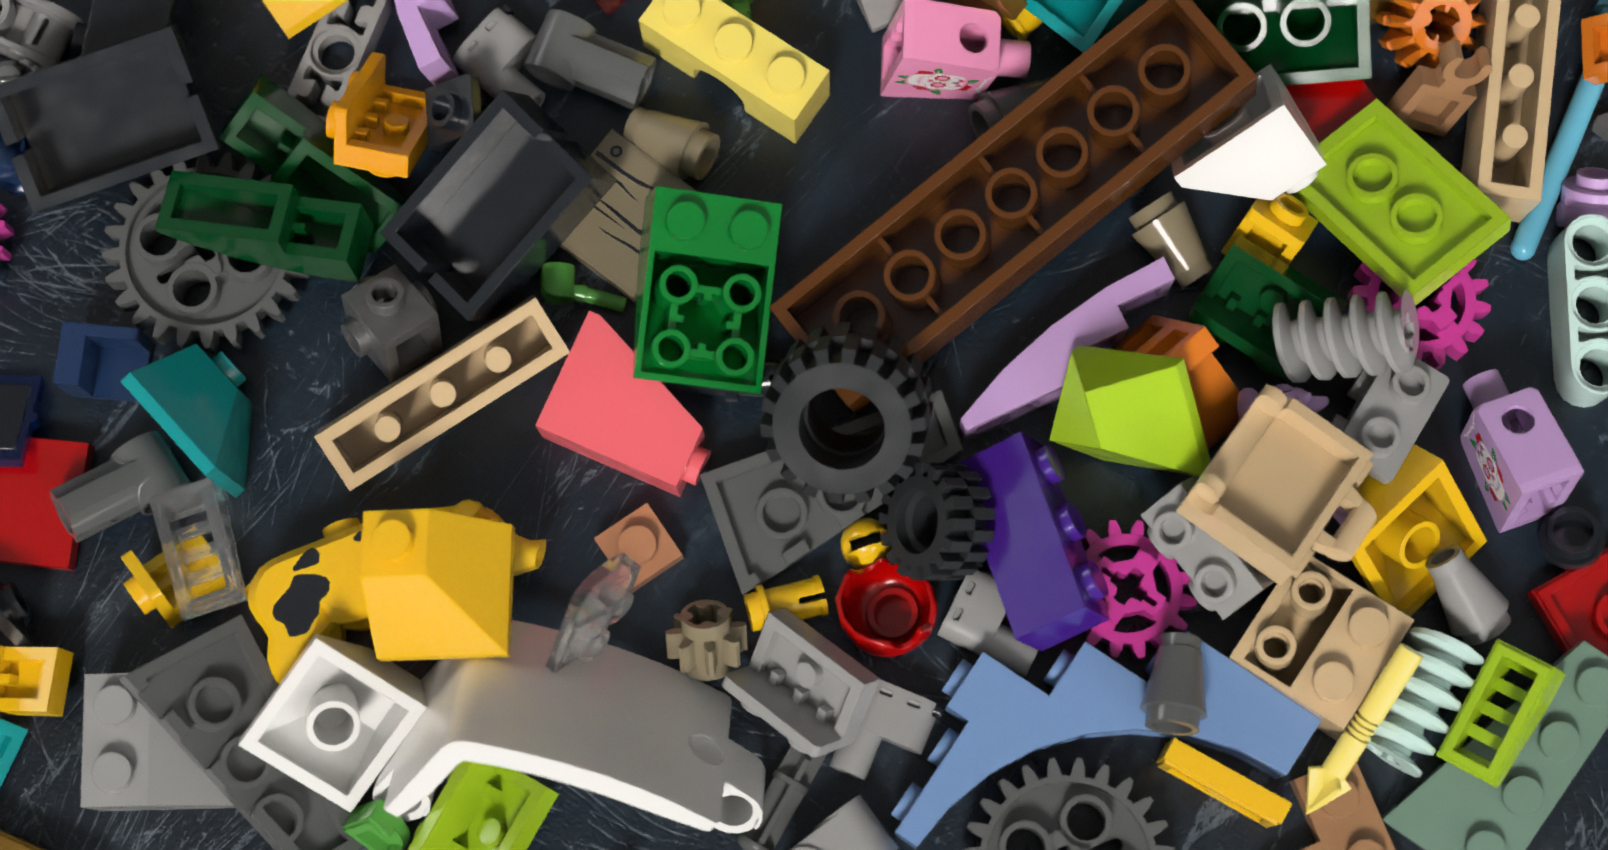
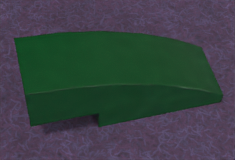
(294, 148)
(267, 224)

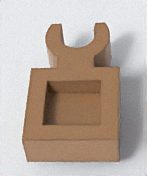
(1438, 97)

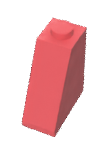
(619, 418)

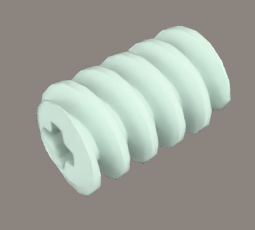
(1422, 697)

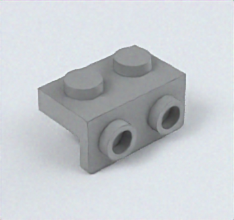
(1391, 414)
(803, 686)

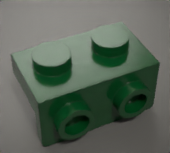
(1242, 297)

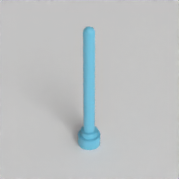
(1558, 161)

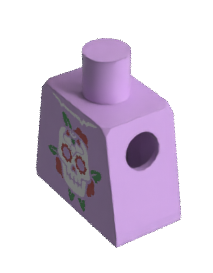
(1516, 452)

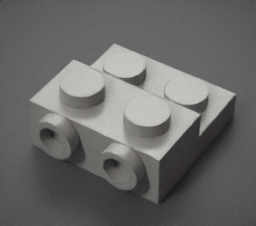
(1216, 574)

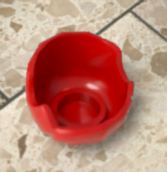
(885, 610)

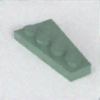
(1466, 813)

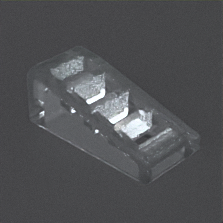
(183, 502)

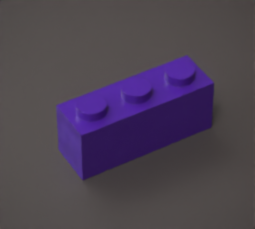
(1037, 544)

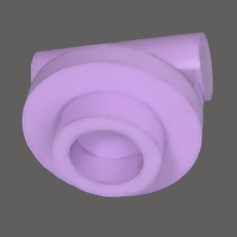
(1583, 195)

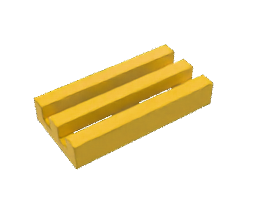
(1223, 784)

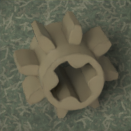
(706, 640)

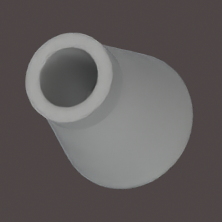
(1468, 598)

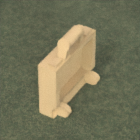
(1280, 486)

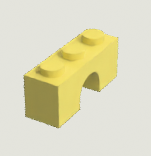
(766, 73)

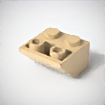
(1322, 643)

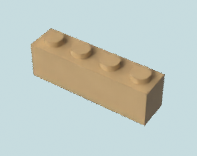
(1512, 110)
(441, 392)

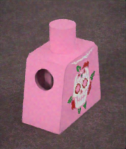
(947, 52)

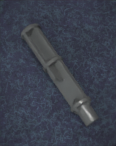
(782, 799)

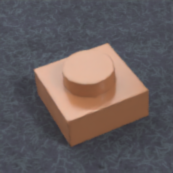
(644, 541)

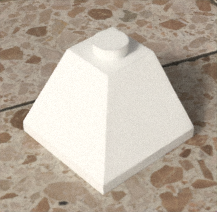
(1256, 149)
(336, 719)

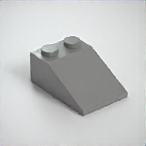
(132, 759)

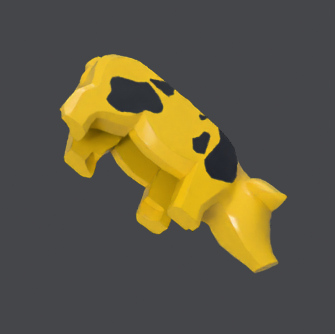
(321, 588)

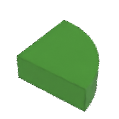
(376, 827)

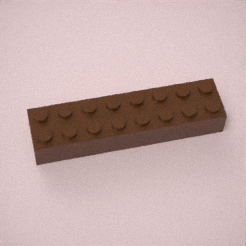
(1028, 185)

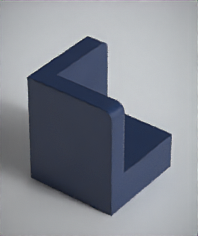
(97, 358)

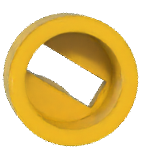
(868, 554)

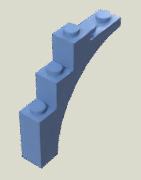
(1090, 699)

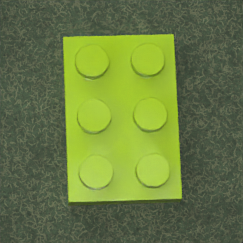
(1400, 203)

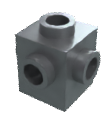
(392, 322)

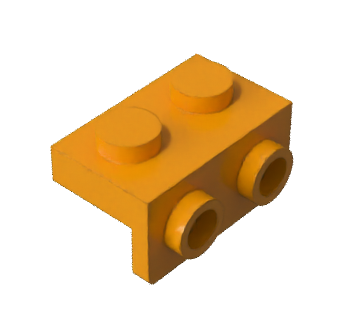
(377, 123)

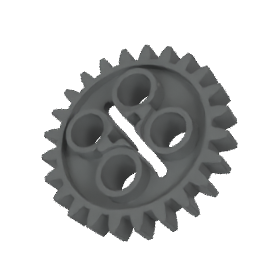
(235, 297)
(1045, 803)

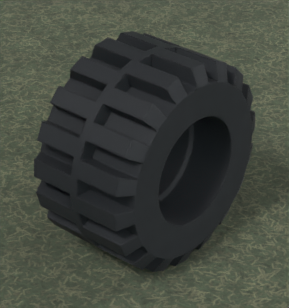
(836, 460)

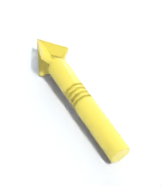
(1328, 780)

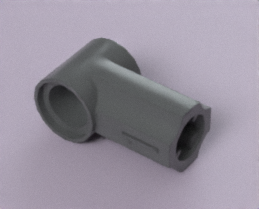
(574, 55)
(118, 487)

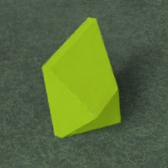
(1131, 411)

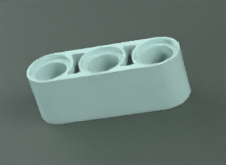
(1571, 335)

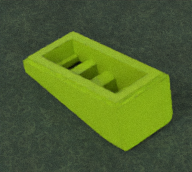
(1489, 681)

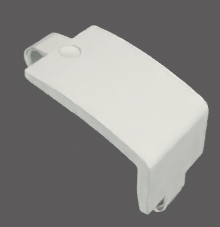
(596, 725)

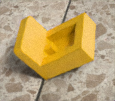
(1276, 226)
(153, 587)
(34, 680)

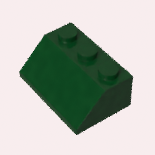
(1297, 37)

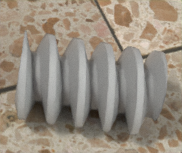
(1348, 340)

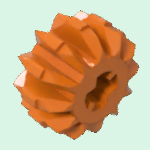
(1422, 46)

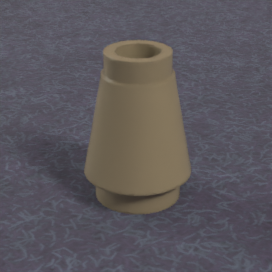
(673, 141)
(1169, 232)

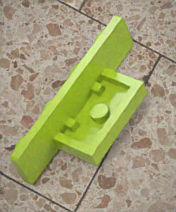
(485, 810)

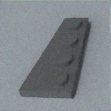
(775, 524)
(205, 702)

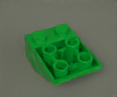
(705, 289)

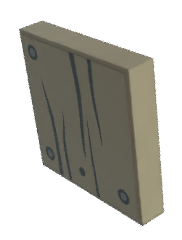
(611, 232)

